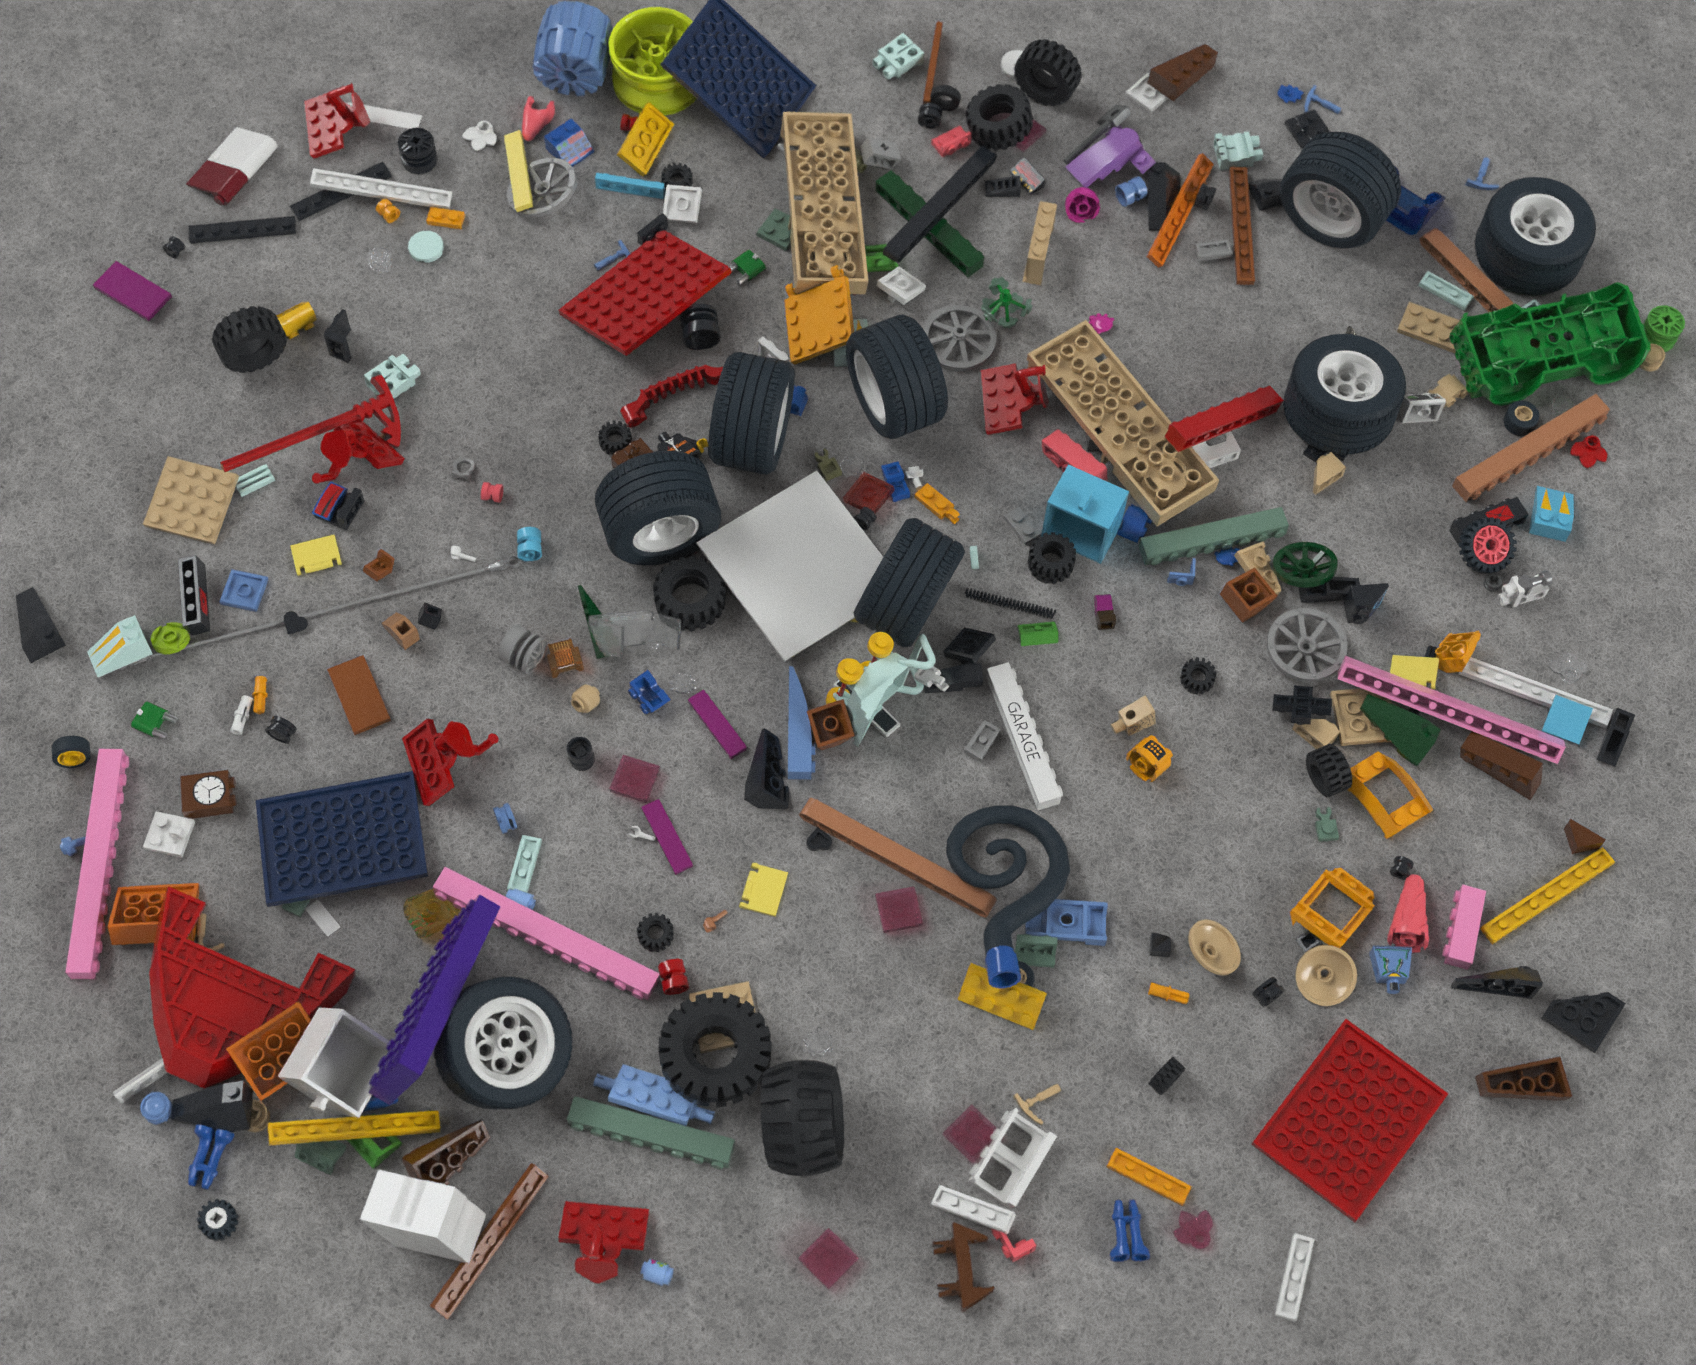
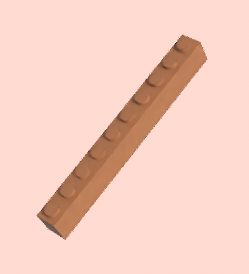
(1530, 448)

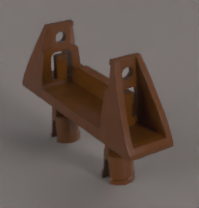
(959, 1247)

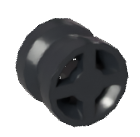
(173, 247)
(865, 518)
(1401, 867)

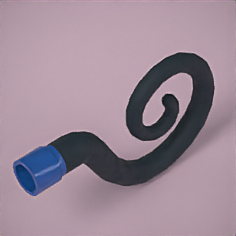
(1000, 956)

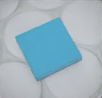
(1567, 719)

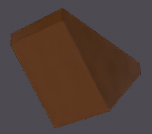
(1581, 838)

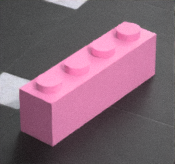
(1464, 927)

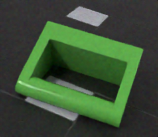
(877, 261)
(371, 1152)

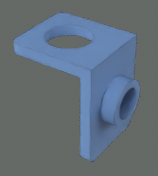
(1183, 578)

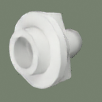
(915, 473)

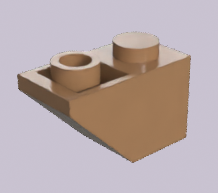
(401, 630)

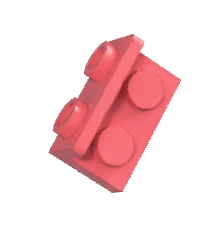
(952, 141)

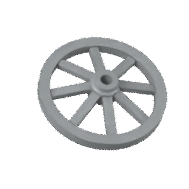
(545, 189)
(961, 339)
(1307, 642)

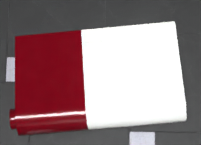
(233, 164)

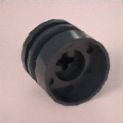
(417, 150)
(700, 327)

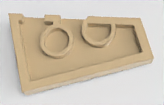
(1256, 557)

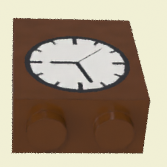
(207, 794)

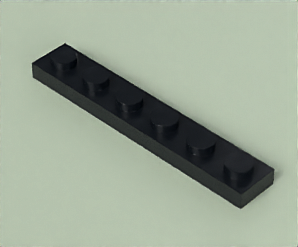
(327, 198)
(242, 229)

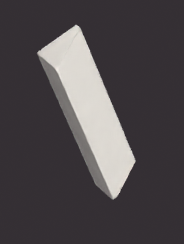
(140, 1081)

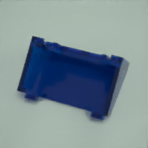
(1413, 211)

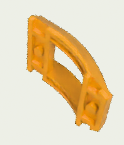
(1401, 817)
(1319, 925)

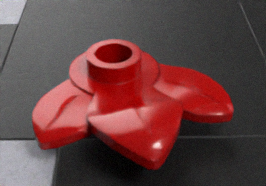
(1587, 453)

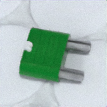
(748, 265)
(150, 719)

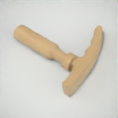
(201, 932)
(1039, 1097)

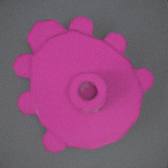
(1101, 323)

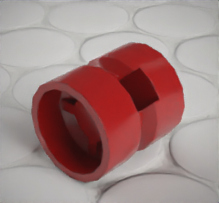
(673, 976)

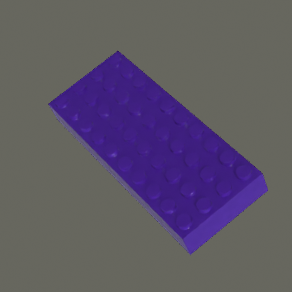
(433, 1000)

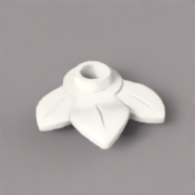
(480, 135)

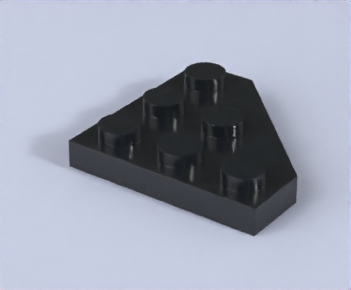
(1585, 1017)

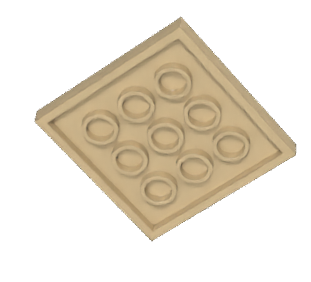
(191, 500)

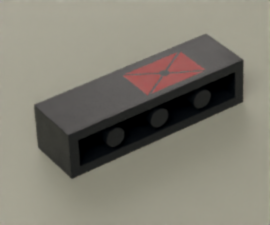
(1508, 510)
(194, 595)

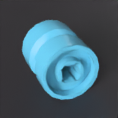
(529, 544)

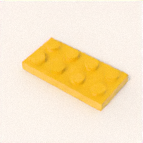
(645, 139)
(1016, 1003)

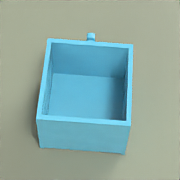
(1085, 512)

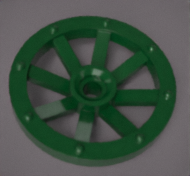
(1305, 567)

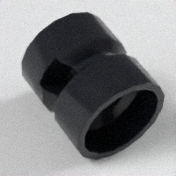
(580, 753)

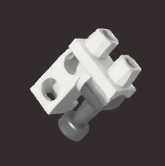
(1525, 589)

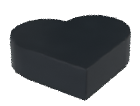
(294, 622)
(819, 840)

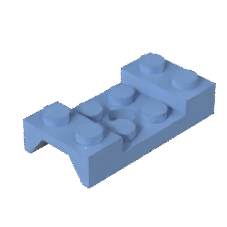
(1087, 922)

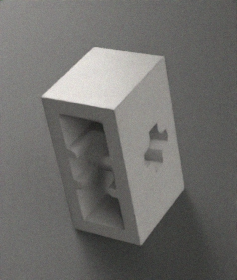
(880, 153)

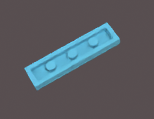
(630, 185)

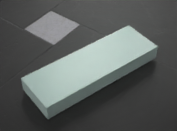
(1446, 290)
(524, 863)

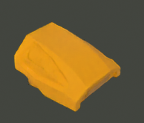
(1456, 651)

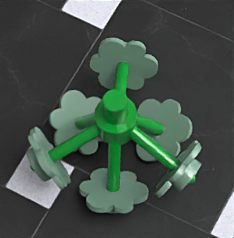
(1009, 301)

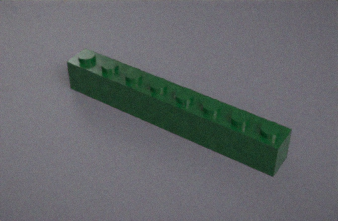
(942, 235)

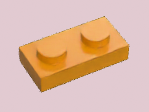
(445, 218)

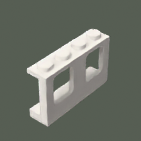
(1219, 453)
(1021, 1166)

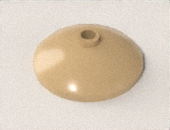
(1214, 947)
(1334, 986)

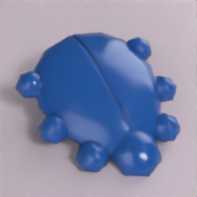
(1289, 93)
(1226, 556)

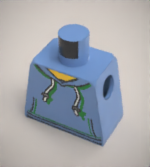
(1391, 965)

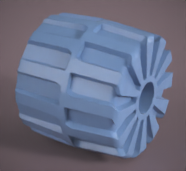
(572, 48)

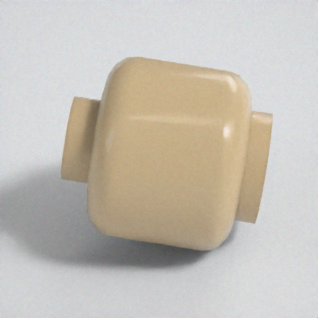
(585, 698)

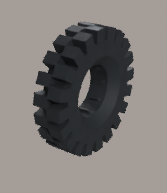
(707, 1017)

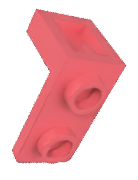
(1021, 1248)

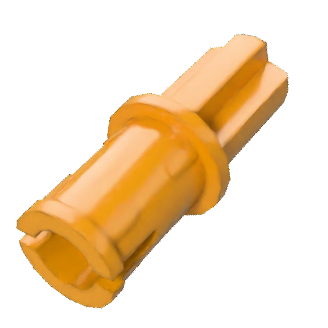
(259, 694)
(1168, 993)

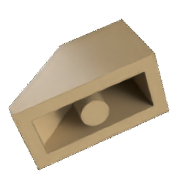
(1327, 471)
(1318, 733)

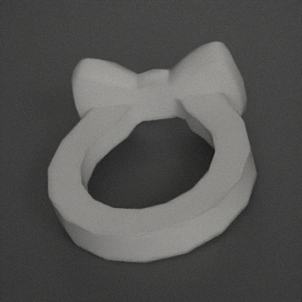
(466, 475)

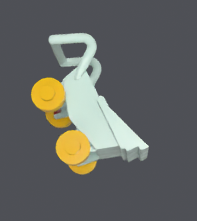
(878, 680)

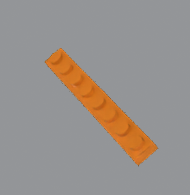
(1179, 210)

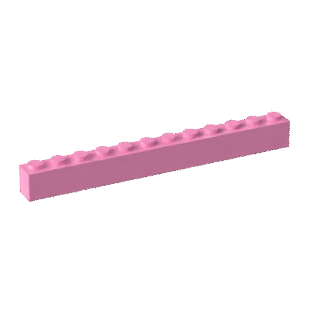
(1451, 709)
(96, 864)
(551, 936)

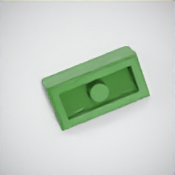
(1038, 633)

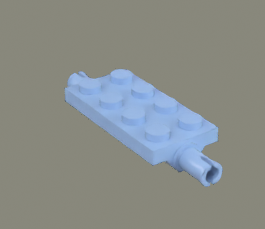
(651, 1096)

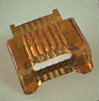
(564, 658)

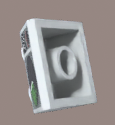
(1421, 408)

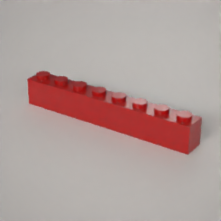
(1223, 418)

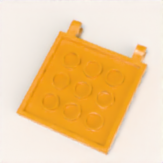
(819, 318)

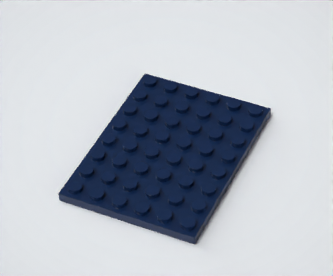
(737, 75)
(340, 839)

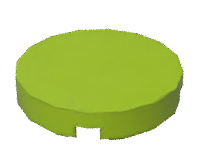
(170, 638)

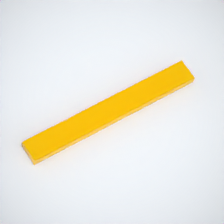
(1547, 895)
(353, 1127)

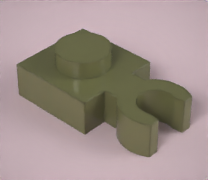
(828, 467)

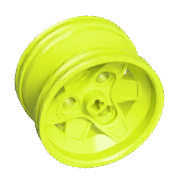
(648, 37)

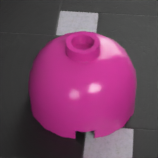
(1082, 201)

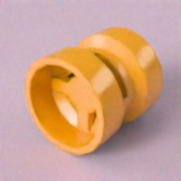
(387, 210)

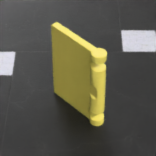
(315, 554)
(1416, 669)
(763, 889)

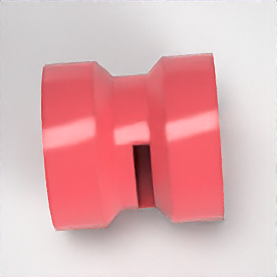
(492, 492)

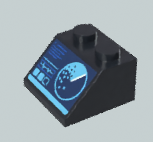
(1363, 601)

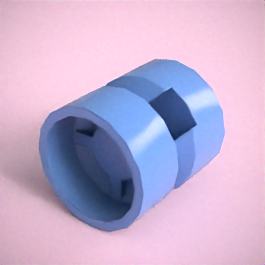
(1130, 192)

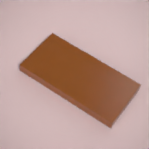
(359, 695)

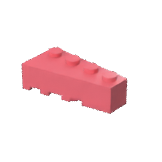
(1064, 451)

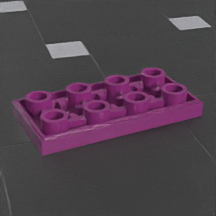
(132, 290)

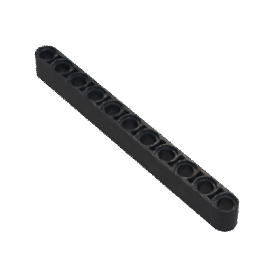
(939, 204)

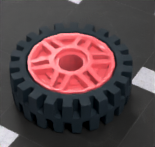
(1500, 545)

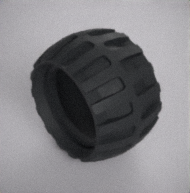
(802, 1118)

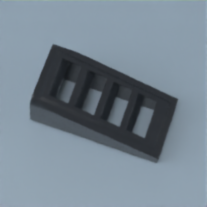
(1003, 192)

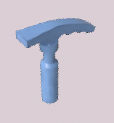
(1324, 103)
(1478, 182)
(610, 259)

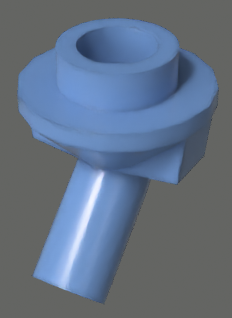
(69, 846)

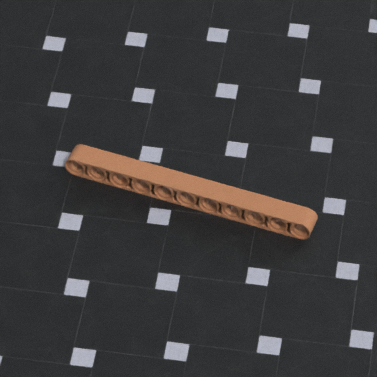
(1466, 273)
(897, 857)

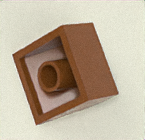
(1248, 594)
(831, 724)

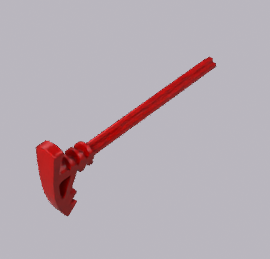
(359, 412)

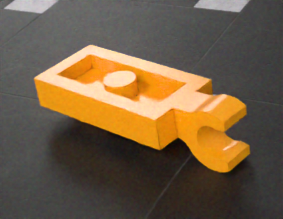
(937, 503)

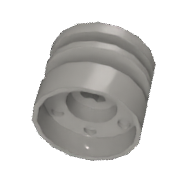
(522, 649)

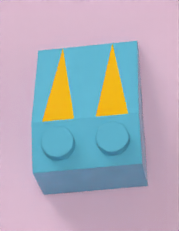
(1552, 514)

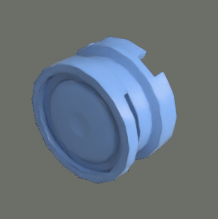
(505, 818)
(156, 1108)

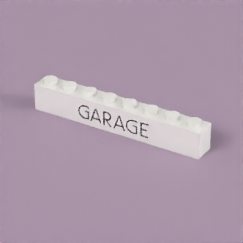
(1024, 736)

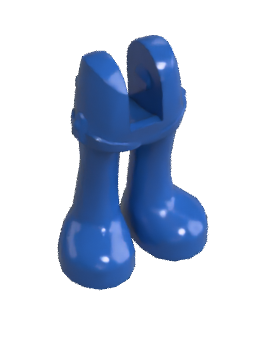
(206, 1136)
(1121, 1251)

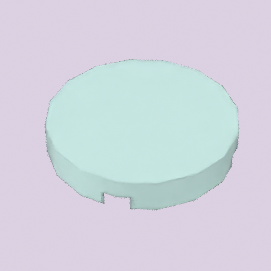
(425, 246)

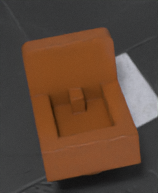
(380, 566)

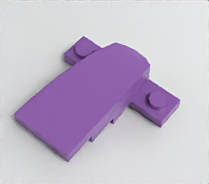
(1109, 155)

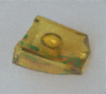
(428, 913)

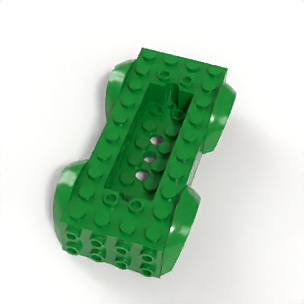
(1505, 367)

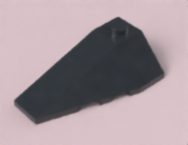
(1163, 188)
(1266, 193)
(37, 629)
(765, 778)
(1513, 982)
(220, 1107)

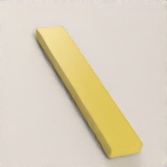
(518, 171)

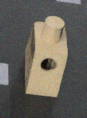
(1135, 717)

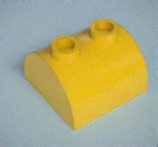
(296, 318)

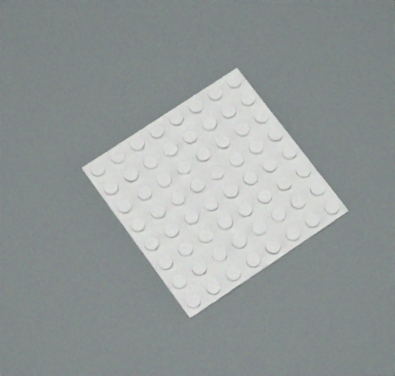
(795, 564)

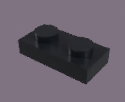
(648, 232)

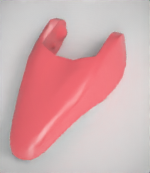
(534, 119)

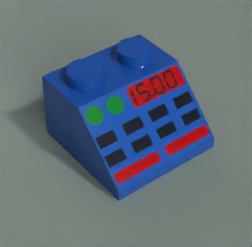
(568, 143)

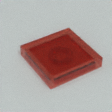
(868, 493)

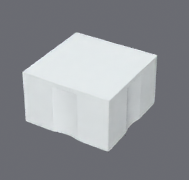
(423, 1216)

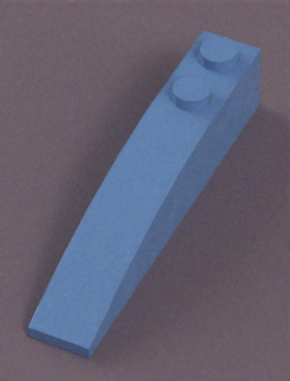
(799, 732)

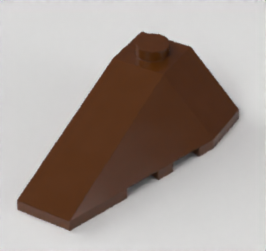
(445, 1155)

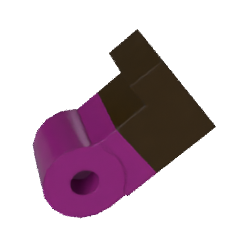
(1104, 612)

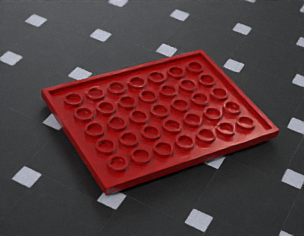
(644, 292)
(1350, 1120)

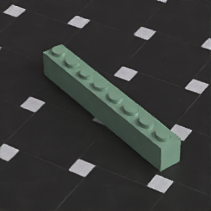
(1213, 536)
(650, 1132)

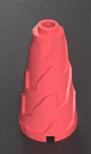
(1410, 919)

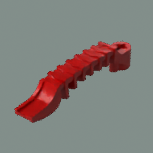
(634, 412)

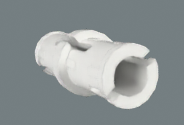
(241, 715)

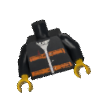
(682, 444)

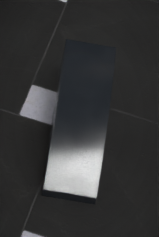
(1333, 590)
(959, 677)
(1615, 737)

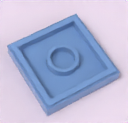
(244, 590)

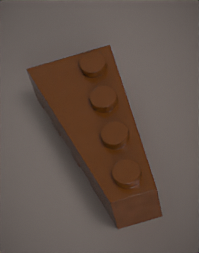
(1530, 1080)

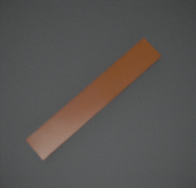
(933, 62)

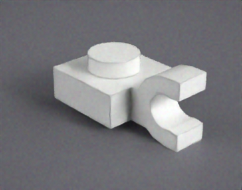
(930, 677)

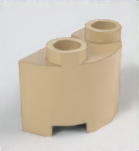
(1450, 389)

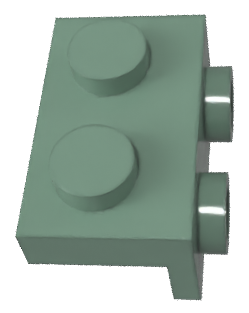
(1036, 950)
(320, 1154)

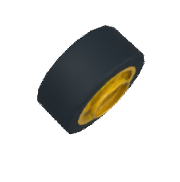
(71, 751)

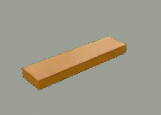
(1149, 1176)

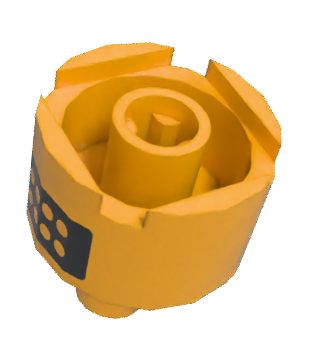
(1149, 758)

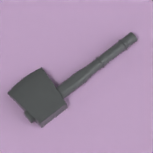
(1111, 118)

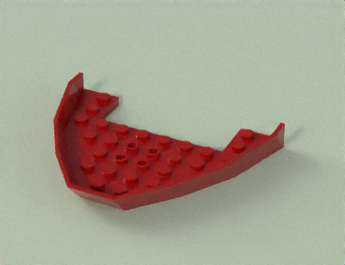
(213, 1001)

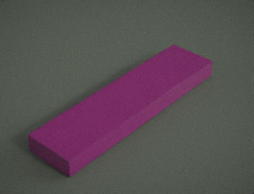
(717, 724)
(667, 836)

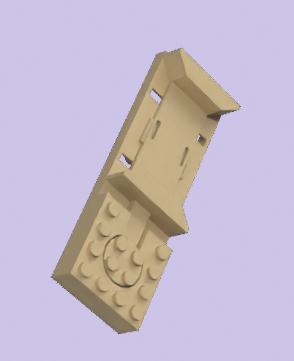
(823, 225)
(1132, 440)

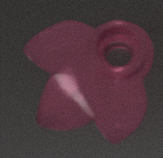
(1193, 1227)

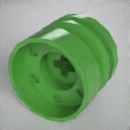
(1664, 326)

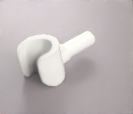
(456, 554)
(638, 833)

